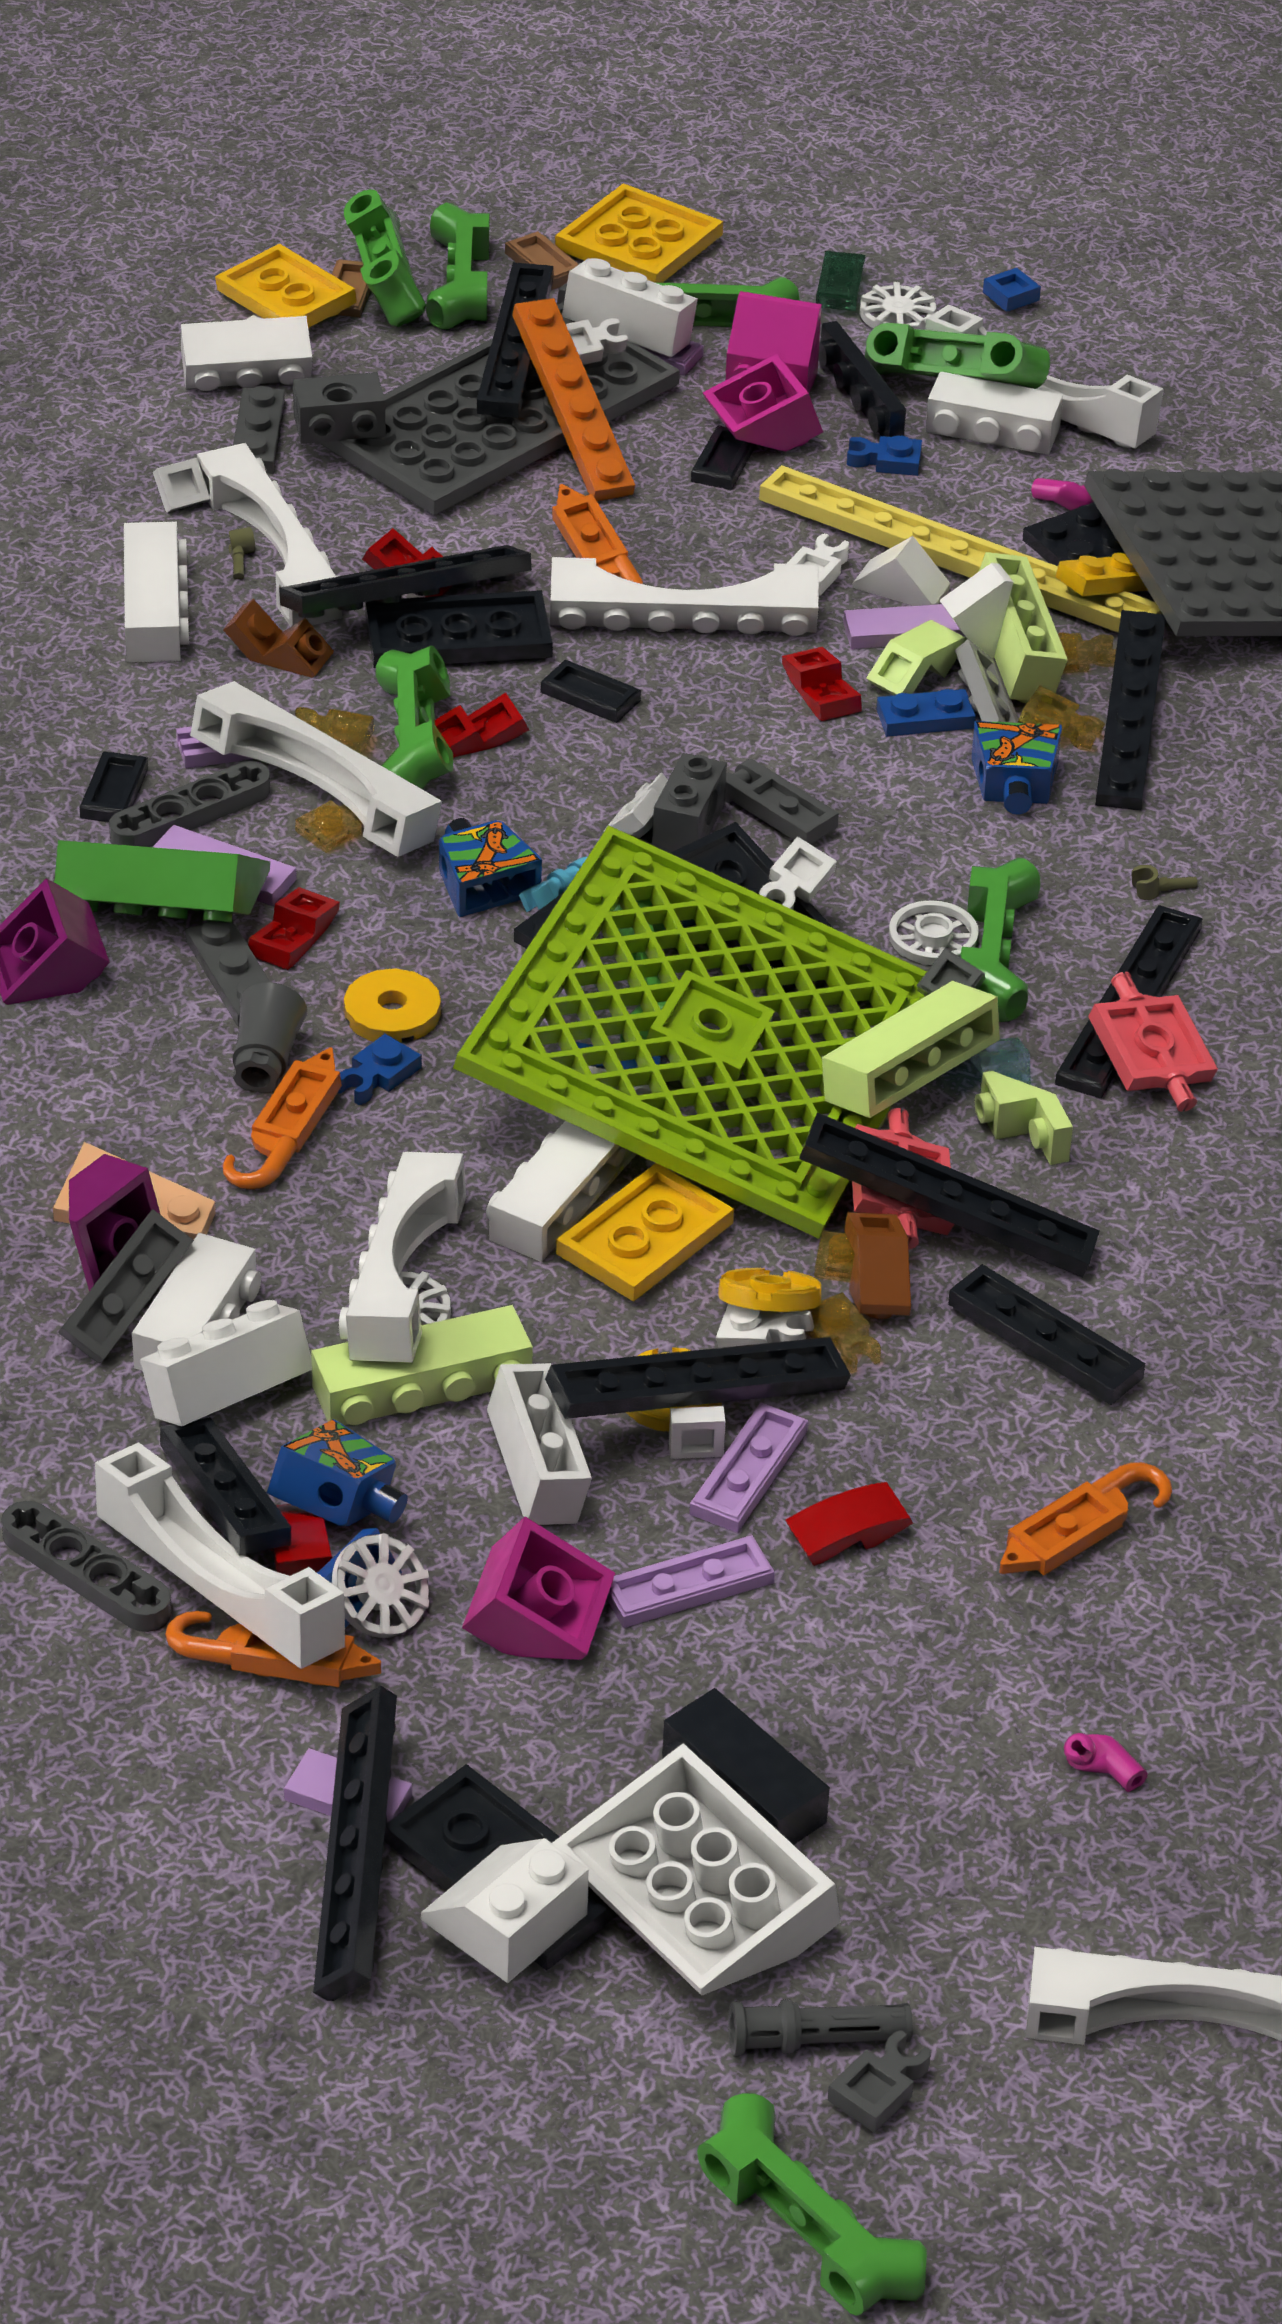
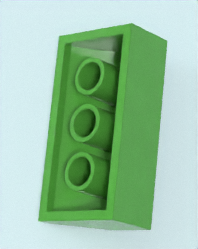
(161, 879)

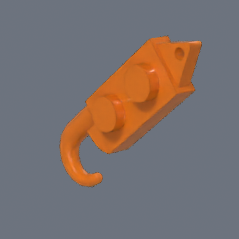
(591, 533)
(288, 1118)
(1078, 1520)
(250, 1654)

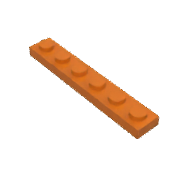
(573, 399)

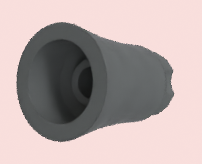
(266, 1032)

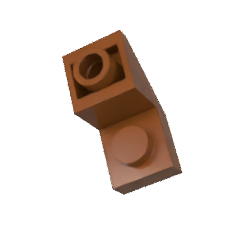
(262, 641)
(880, 1264)

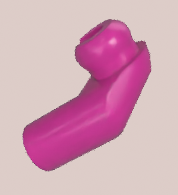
(1062, 492)
(1104, 1755)

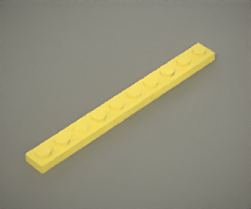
(943, 544)

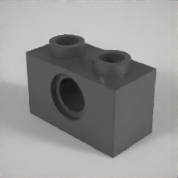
(339, 407)
(689, 802)

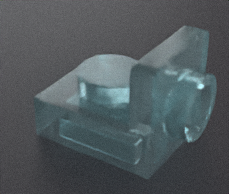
(1005, 1057)

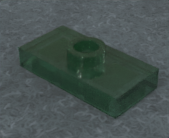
(840, 280)

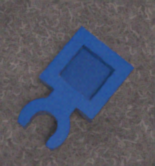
(890, 455)
(380, 1064)

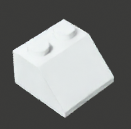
(512, 1905)

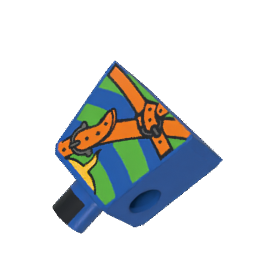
(1015, 762)
(485, 865)
(337, 1476)

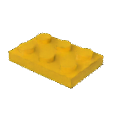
(285, 285)
(644, 1231)

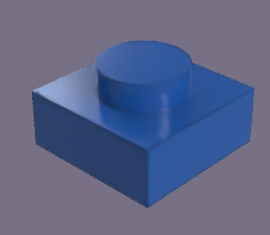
(1011, 289)

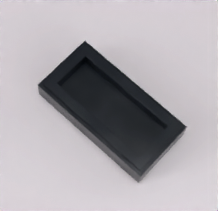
(722, 460)
(590, 691)
(113, 785)

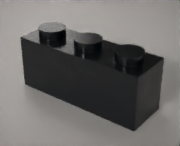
(750, 1764)

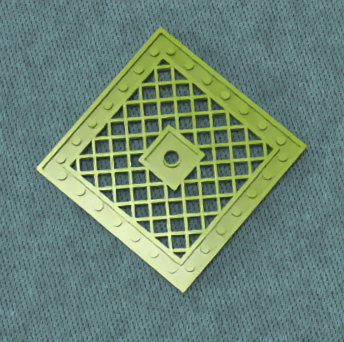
(620, 870)

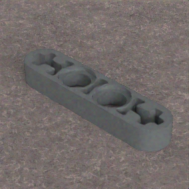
(235, 786)
(92, 1561)

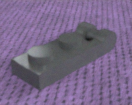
(779, 802)

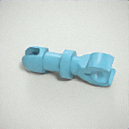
(546, 891)

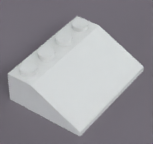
(702, 1874)

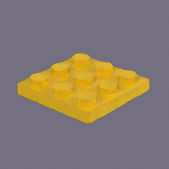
(640, 233)

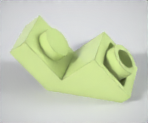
(912, 654)
(1021, 1109)

